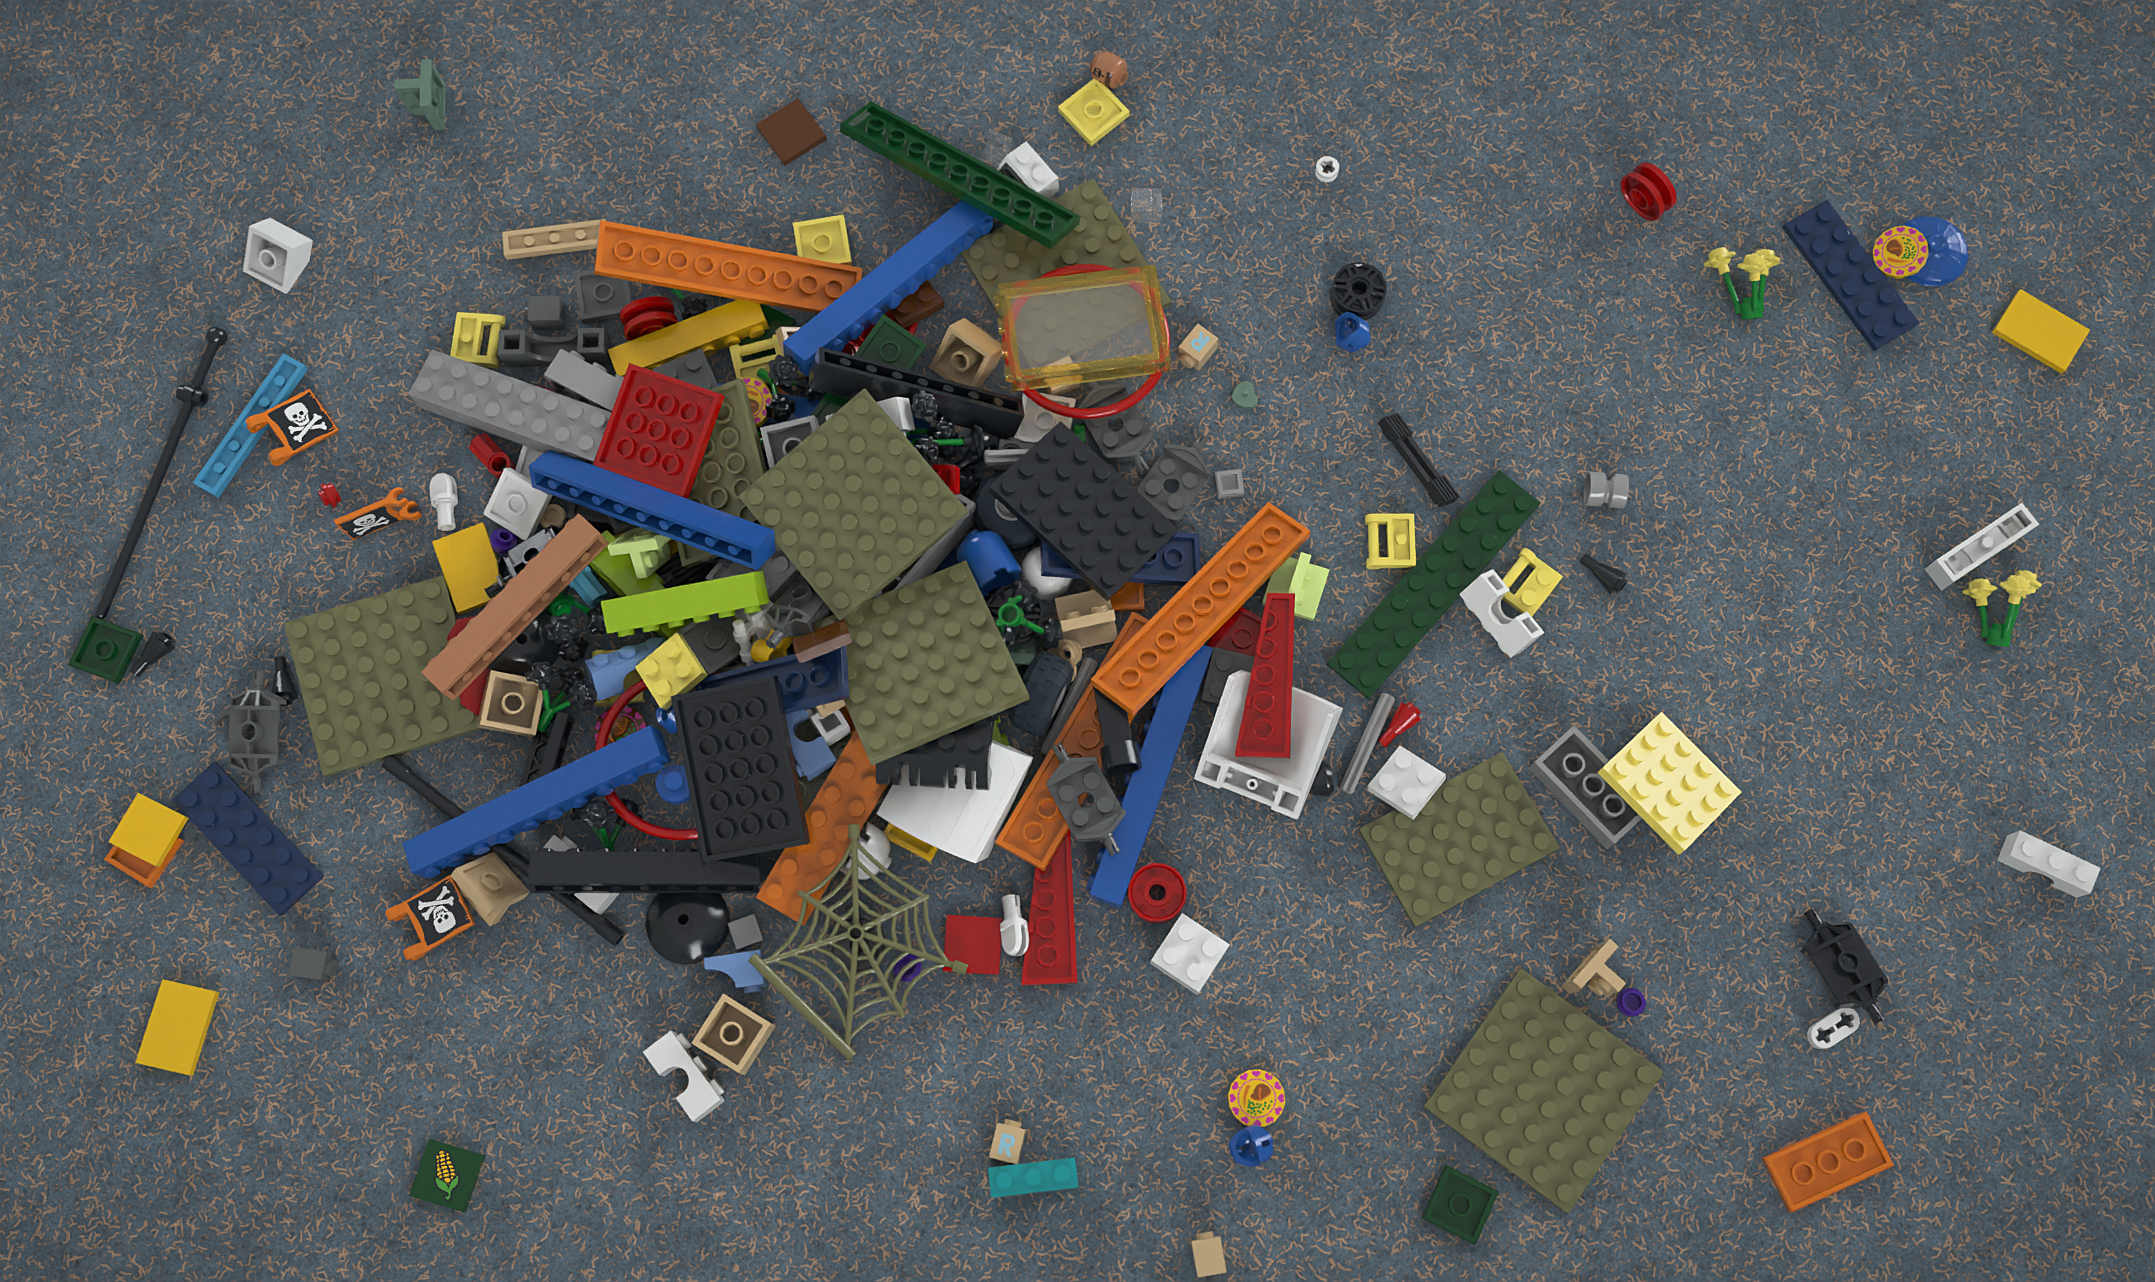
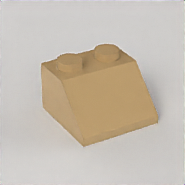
(966, 354)

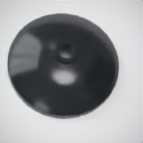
(519, 658)
(696, 939)

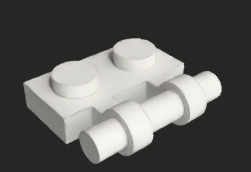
(756, 626)

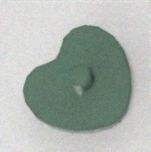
(1244, 396)

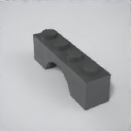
(528, 349)

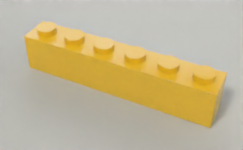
(708, 330)

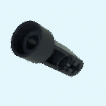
(1119, 754)

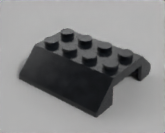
(962, 748)

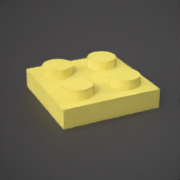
(1093, 111)
(823, 240)
(671, 670)

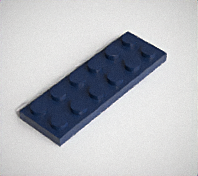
(1850, 275)
(1169, 566)
(801, 684)
(248, 838)

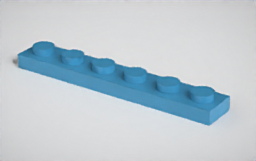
(239, 440)

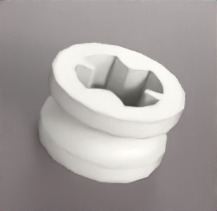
(1327, 160)

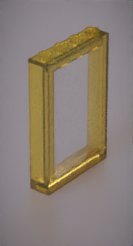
(1082, 328)

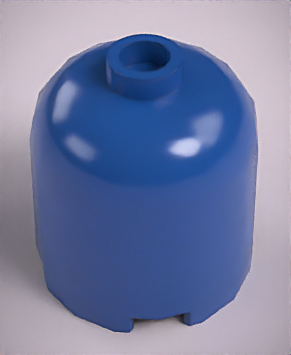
(989, 560)

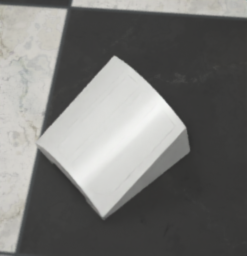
(1271, 781)
(959, 818)

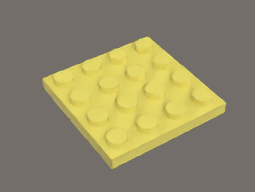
(1669, 783)

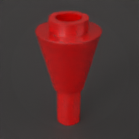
(1403, 719)

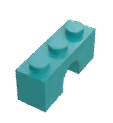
(1033, 1177)

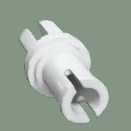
(444, 498)
(1013, 928)

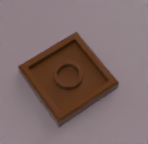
(791, 132)
(822, 641)

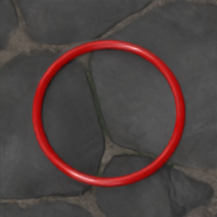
(1091, 413)
(613, 799)

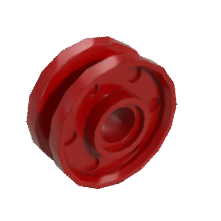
(1648, 191)
(647, 316)
(1161, 876)

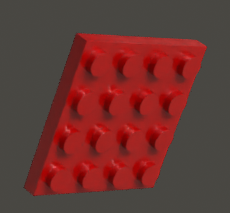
(658, 430)

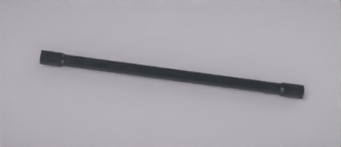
(405, 774)

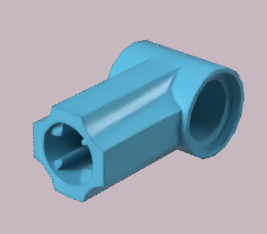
(588, 587)

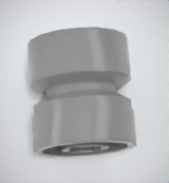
(1608, 490)

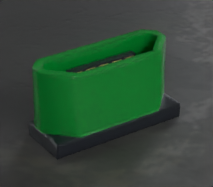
(1082, 432)

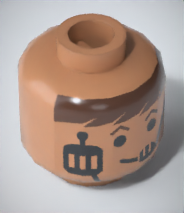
(1109, 69)

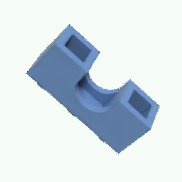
(609, 670)
(811, 757)

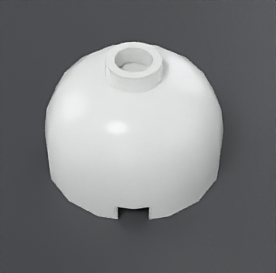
(1047, 587)
(877, 845)

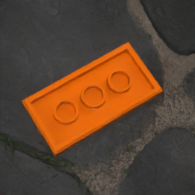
(1827, 1161)

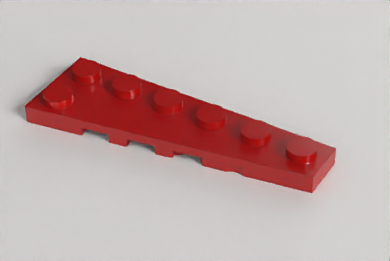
(1268, 703)
(1052, 924)

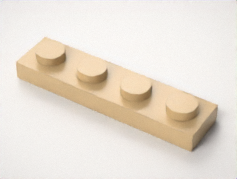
(551, 239)

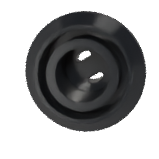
(1323, 782)

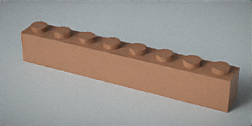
(514, 607)

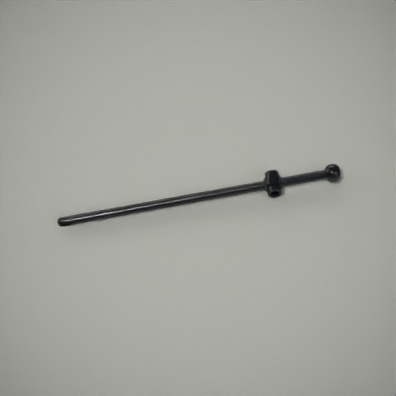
(191, 396)

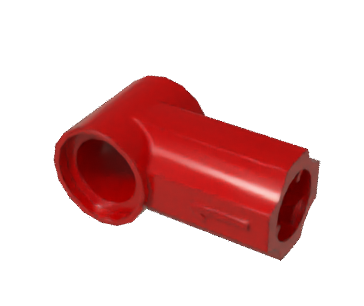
(490, 454)

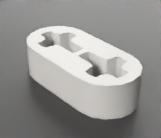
(1829, 1023)

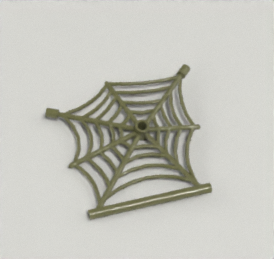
(820, 1024)

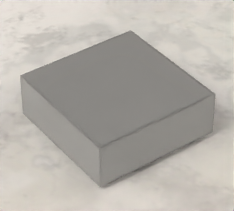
(1229, 483)
(746, 932)

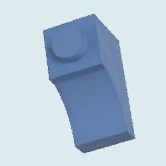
(739, 969)

